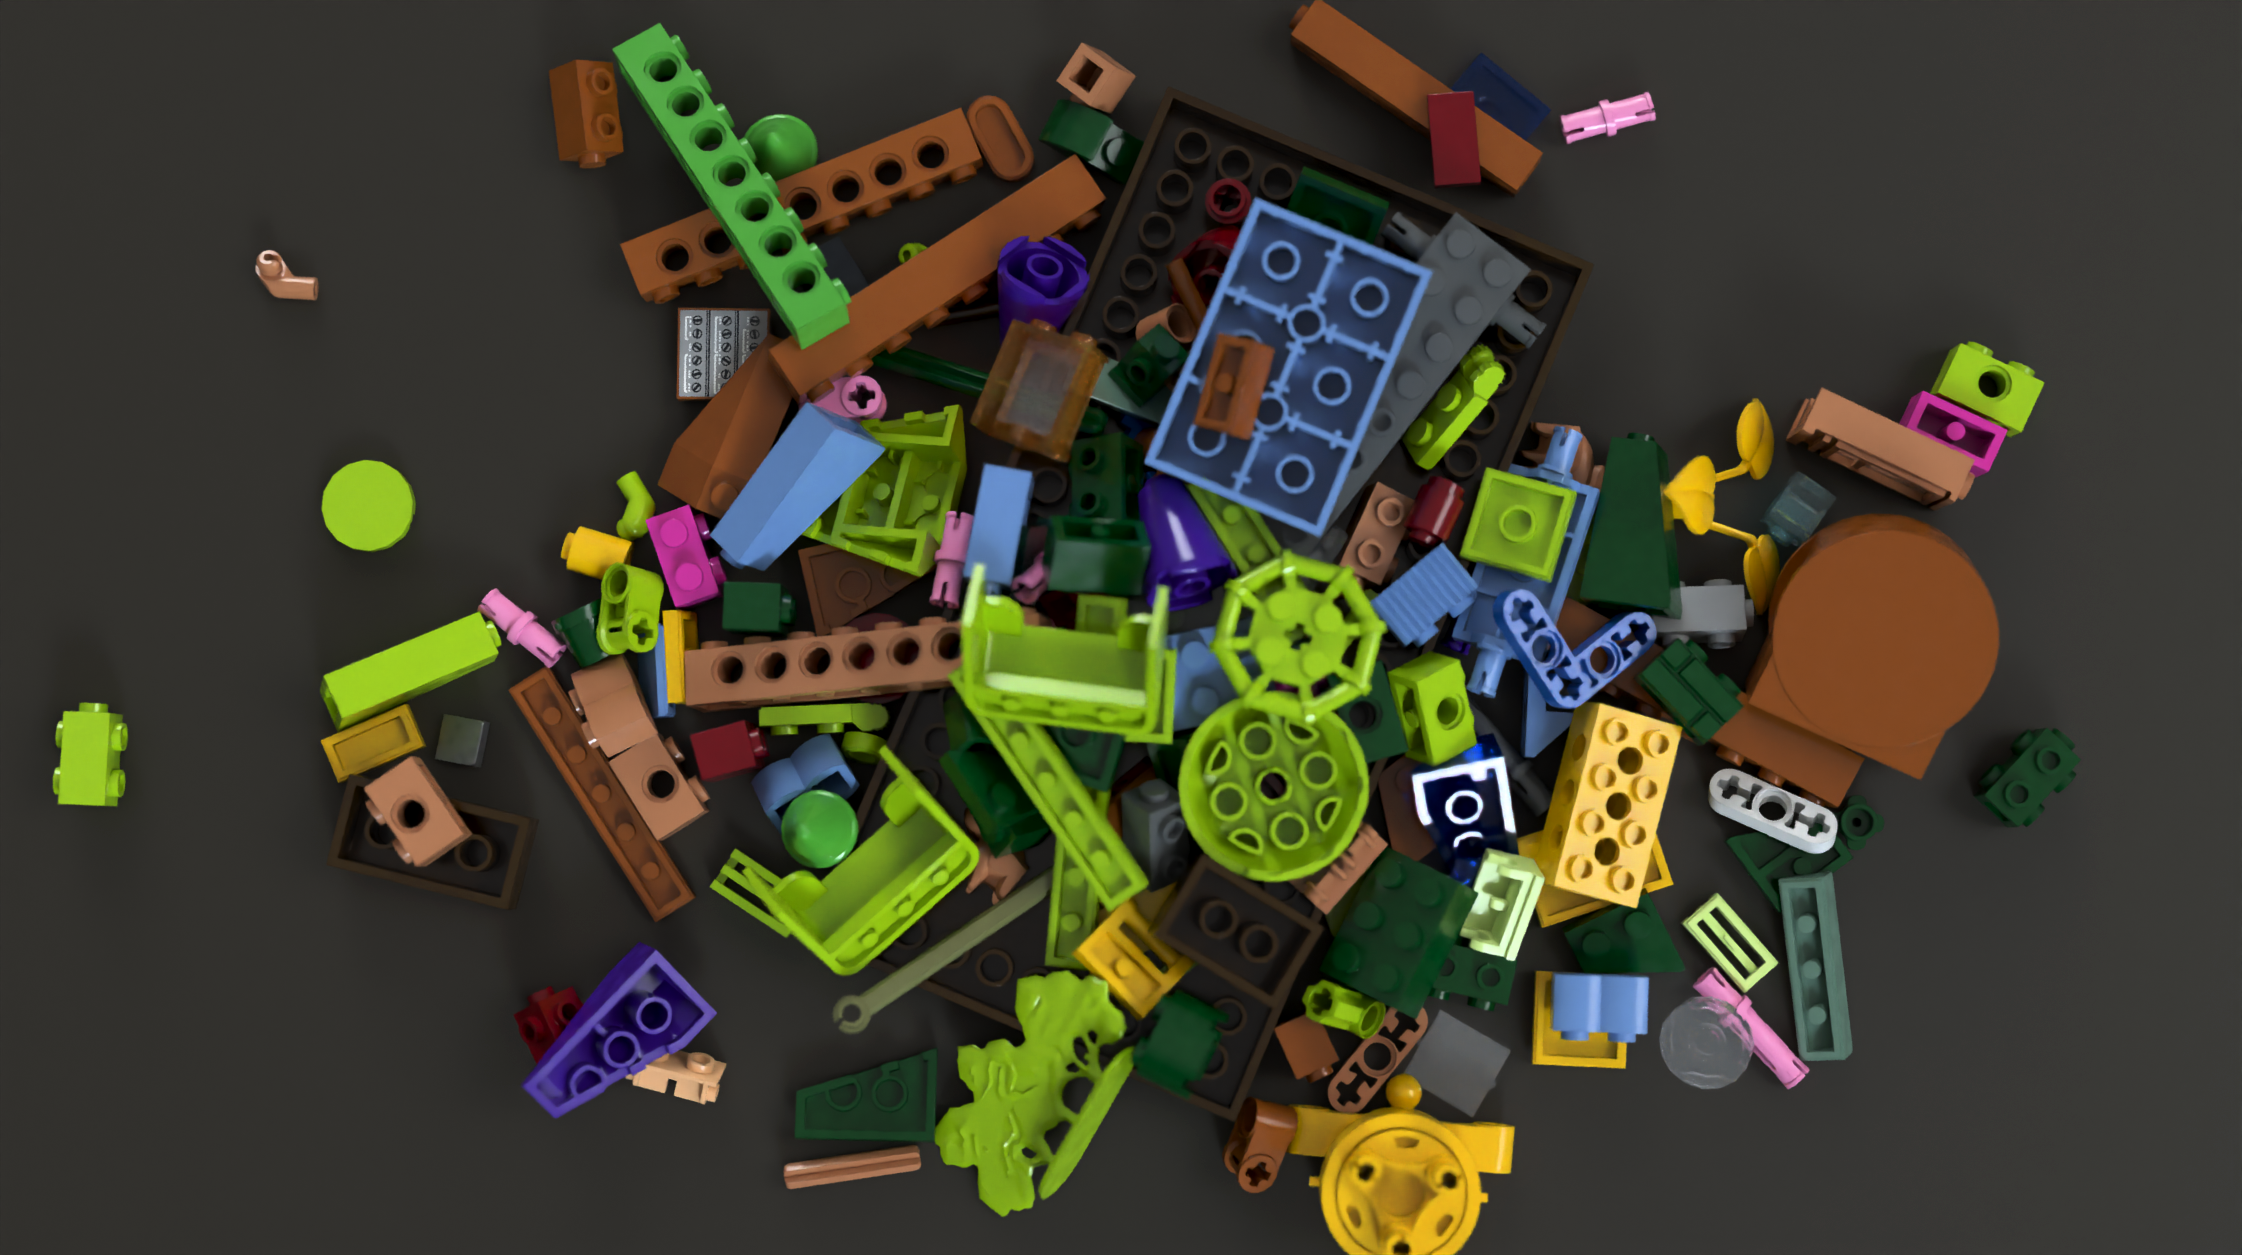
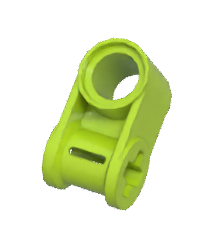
(632, 606)

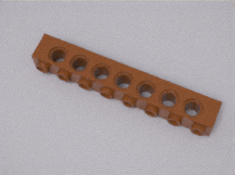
(947, 133)

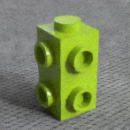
(90, 756)

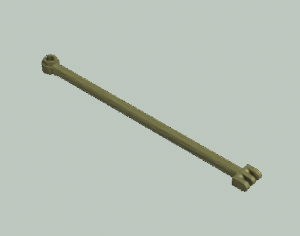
(944, 952)

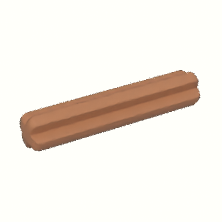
(852, 1166)

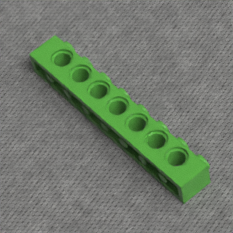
(806, 314)

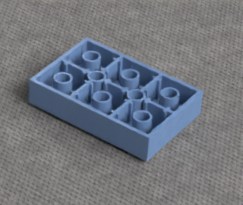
(1335, 331)

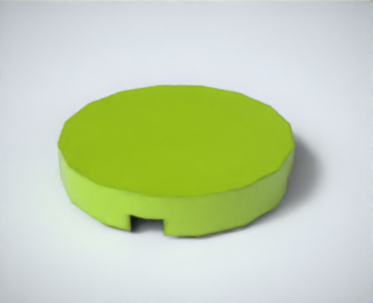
(368, 505)

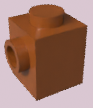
(1306, 1047)

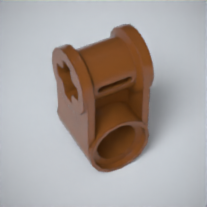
(1262, 1138)

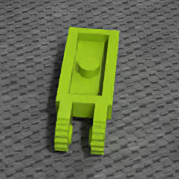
(1454, 407)
(828, 718)

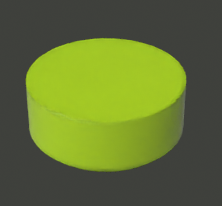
(862, 747)

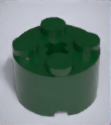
(1180, 1043)

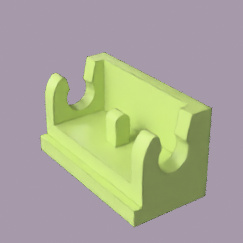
(1505, 902)

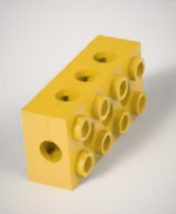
(1633, 795)

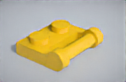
(1129, 973)

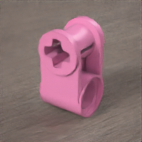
(848, 393)

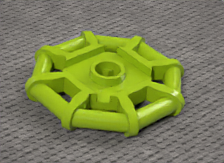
(1320, 622)

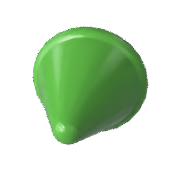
(782, 145)
(819, 829)

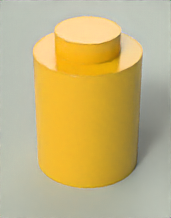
(594, 552)

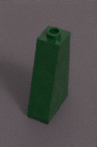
(1633, 534)

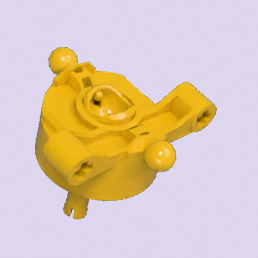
(1398, 1174)

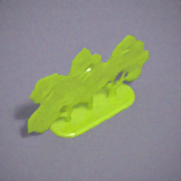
(1022, 1089)

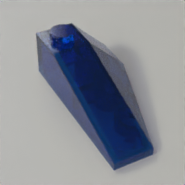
(1467, 802)

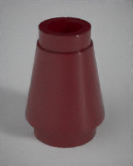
(1224, 193)

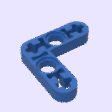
(1575, 663)

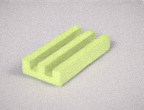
(1755, 972)

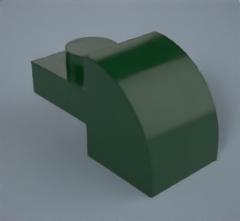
(1093, 138)

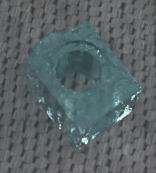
(1796, 510)

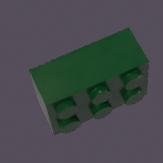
(1399, 931)

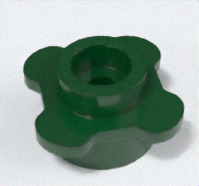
(1870, 822)

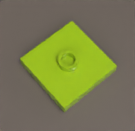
(1518, 524)

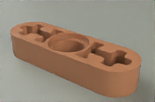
(1363, 1090)

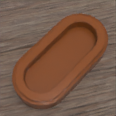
(1000, 139)

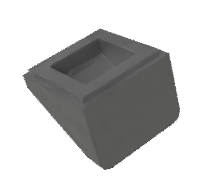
(462, 740)

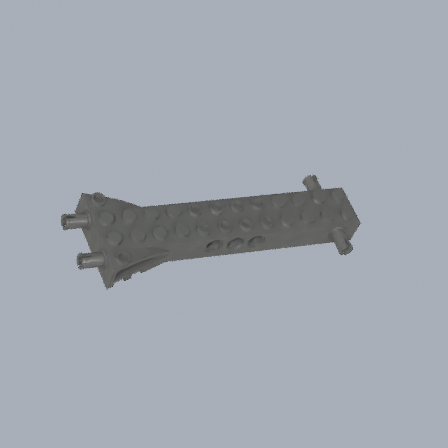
(1465, 294)

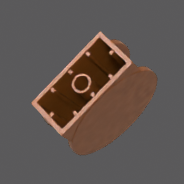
(1877, 639)

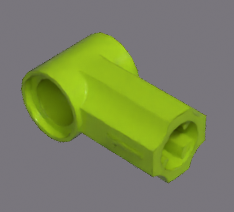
(1344, 1008)

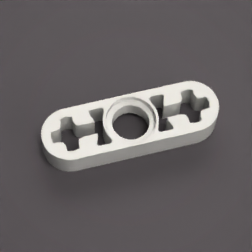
(1764, 792)

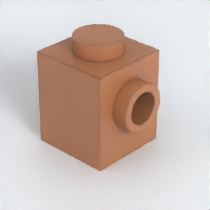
(1095, 79)

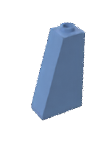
(794, 486)

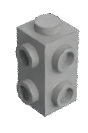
(1709, 615)

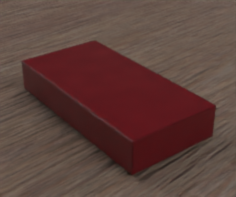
(1453, 139)

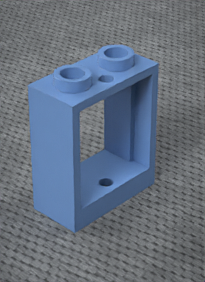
(997, 524)

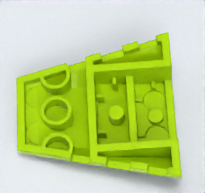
(903, 497)

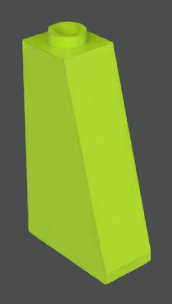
(408, 670)

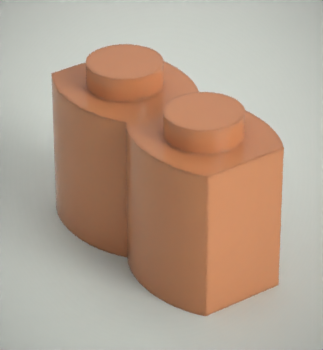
(612, 704)

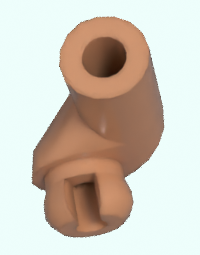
(280, 280)

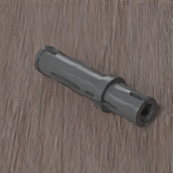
(1519, 771)

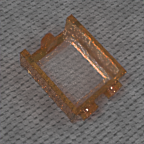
(1039, 388)

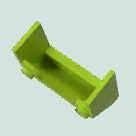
(1061, 673)
(881, 884)

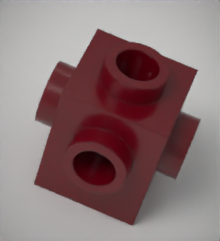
(546, 1018)

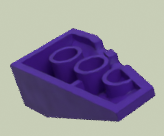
(624, 1025)

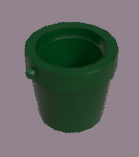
(579, 633)

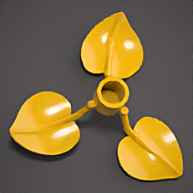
(1694, 496)

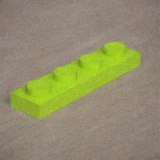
(1245, 540)

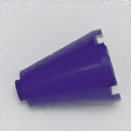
(1039, 282)
(1183, 546)

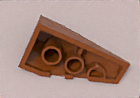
(729, 436)

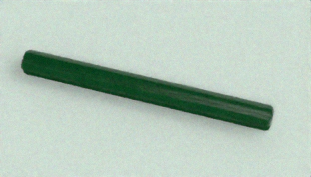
(963, 380)

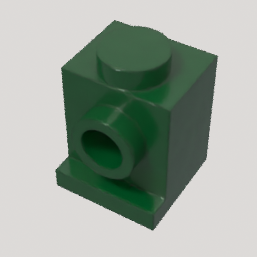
(1149, 365)

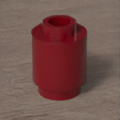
(1434, 512)

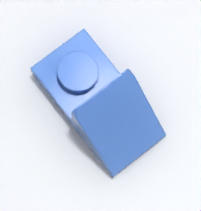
(1537, 724)

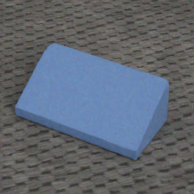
(653, 678)

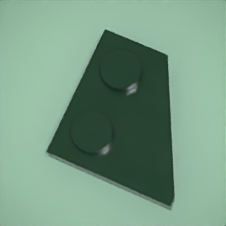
(1771, 859)

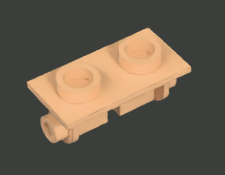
(695, 1075)

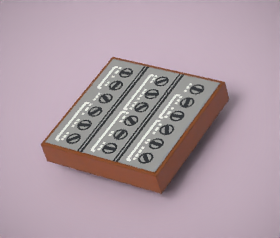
(715, 346)

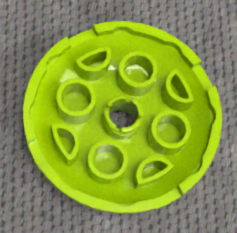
(1281, 835)

